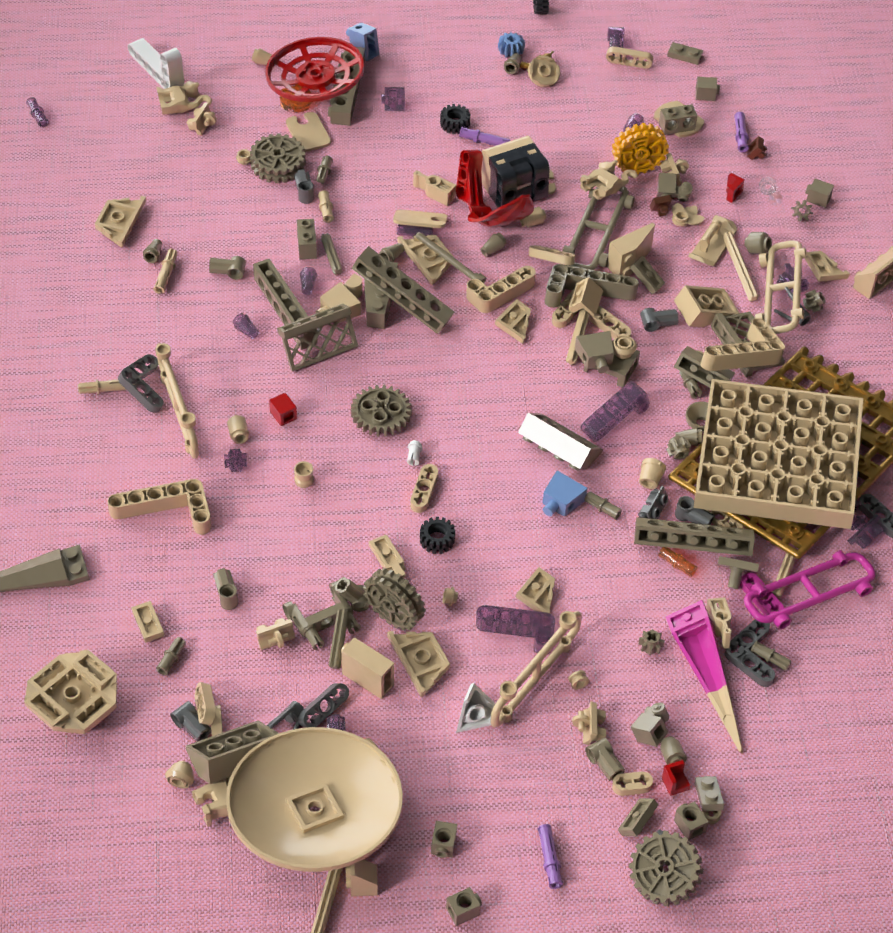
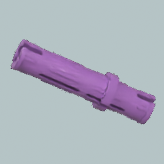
(741, 135)
(482, 137)
(552, 864)

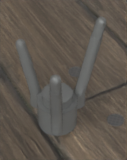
(802, 322)
(290, 714)

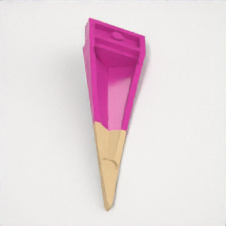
(698, 642)

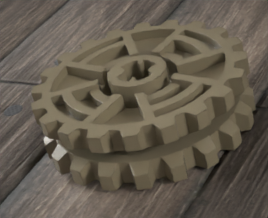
(277, 158)
(394, 599)
(682, 864)

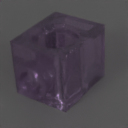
(394, 98)

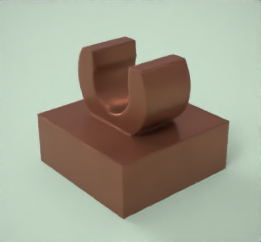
(757, 149)
(660, 204)

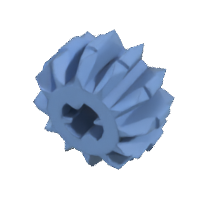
(511, 44)

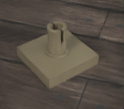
(737, 568)

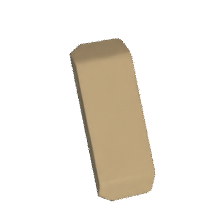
(712, 243)

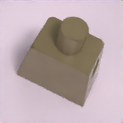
(595, 350)

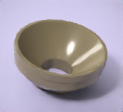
(696, 412)

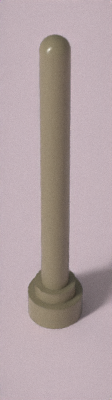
(449, 258)

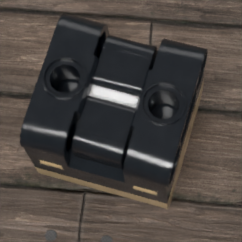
(514, 171)

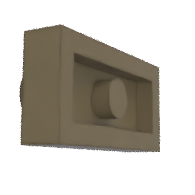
(685, 53)
(647, 275)
(709, 793)
(638, 817)

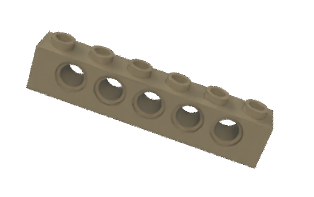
(343, 105)
(403, 290)
(280, 296)
(694, 536)

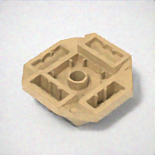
(78, 676)

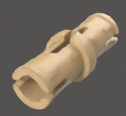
(325, 206)

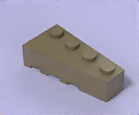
(376, 305)

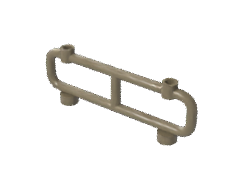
(600, 257)

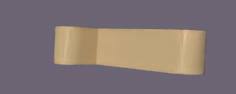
(499, 293)

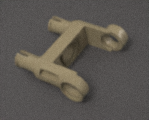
(321, 620)

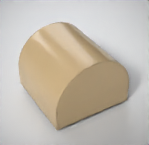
(354, 285)

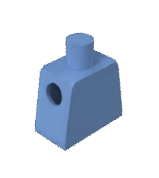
(366, 37)
(562, 495)

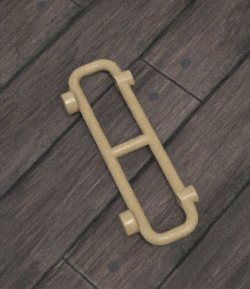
(767, 260)
(186, 419)
(508, 689)

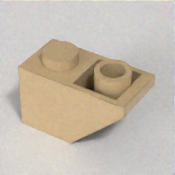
(362, 878)

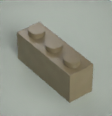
(689, 363)

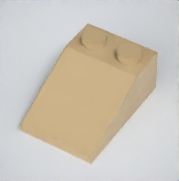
(629, 248)
(702, 303)

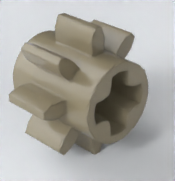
(805, 207)
(814, 301)
(678, 447)
(651, 642)

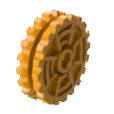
(640, 148)

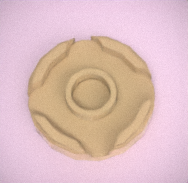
(543, 71)

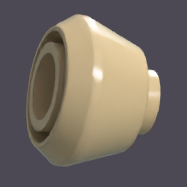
(624, 346)
(180, 775)

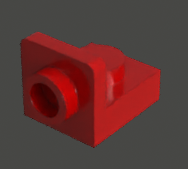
(734, 187)

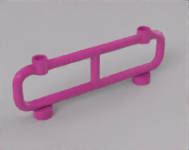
(781, 617)

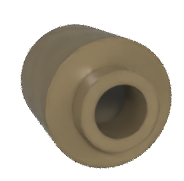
(672, 750)

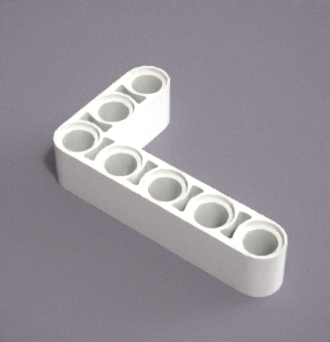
(164, 67)

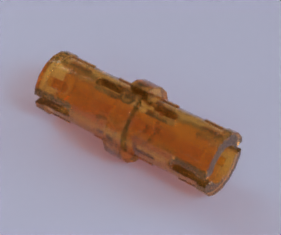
(678, 561)

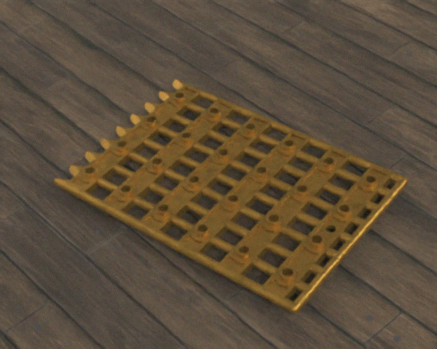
(869, 471)

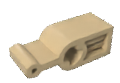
(435, 187)
(721, 619)

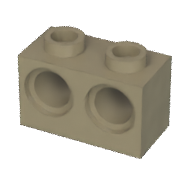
(678, 119)
(306, 239)

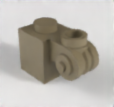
(668, 186)
(650, 725)

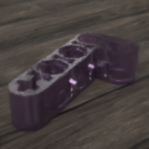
(613, 411)
(491, 620)

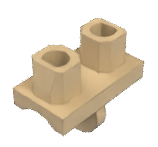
(201, 120)
(680, 166)
(275, 634)
(587, 723)

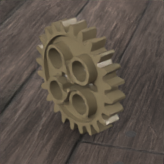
(381, 410)

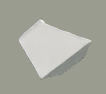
(475, 710)

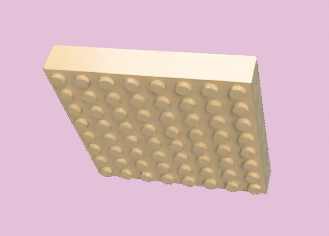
(780, 454)

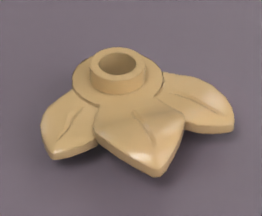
(684, 216)

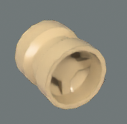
(303, 474)

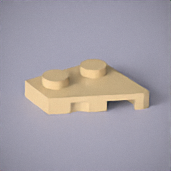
(824, 267)
(515, 320)
(537, 591)

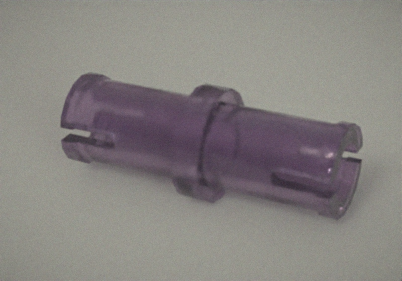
(37, 112)
(413, 230)

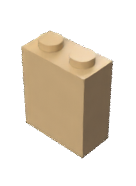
(367, 667)

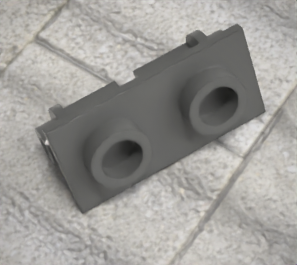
(654, 504)

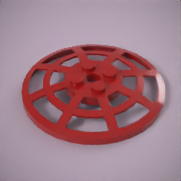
(307, 72)

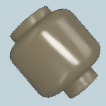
(758, 243)

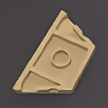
(119, 218)
(424, 258)
(420, 657)

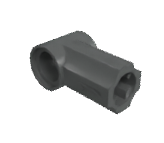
(304, 186)
(654, 319)
(686, 512)
(187, 718)

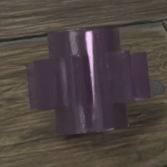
(235, 460)

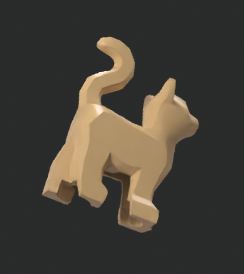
(178, 98)
(605, 180)
(217, 793)

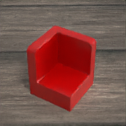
(283, 409)
(674, 778)

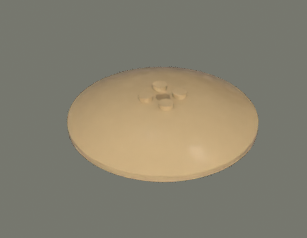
(320, 769)

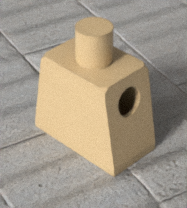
(340, 295)

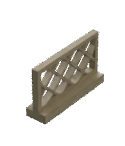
(311, 323)
(727, 335)

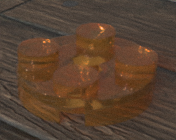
(296, 106)

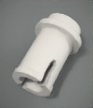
(414, 452)

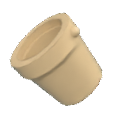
(651, 473)

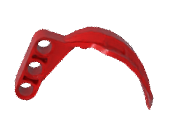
(470, 190)

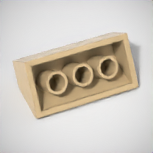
(875, 275)

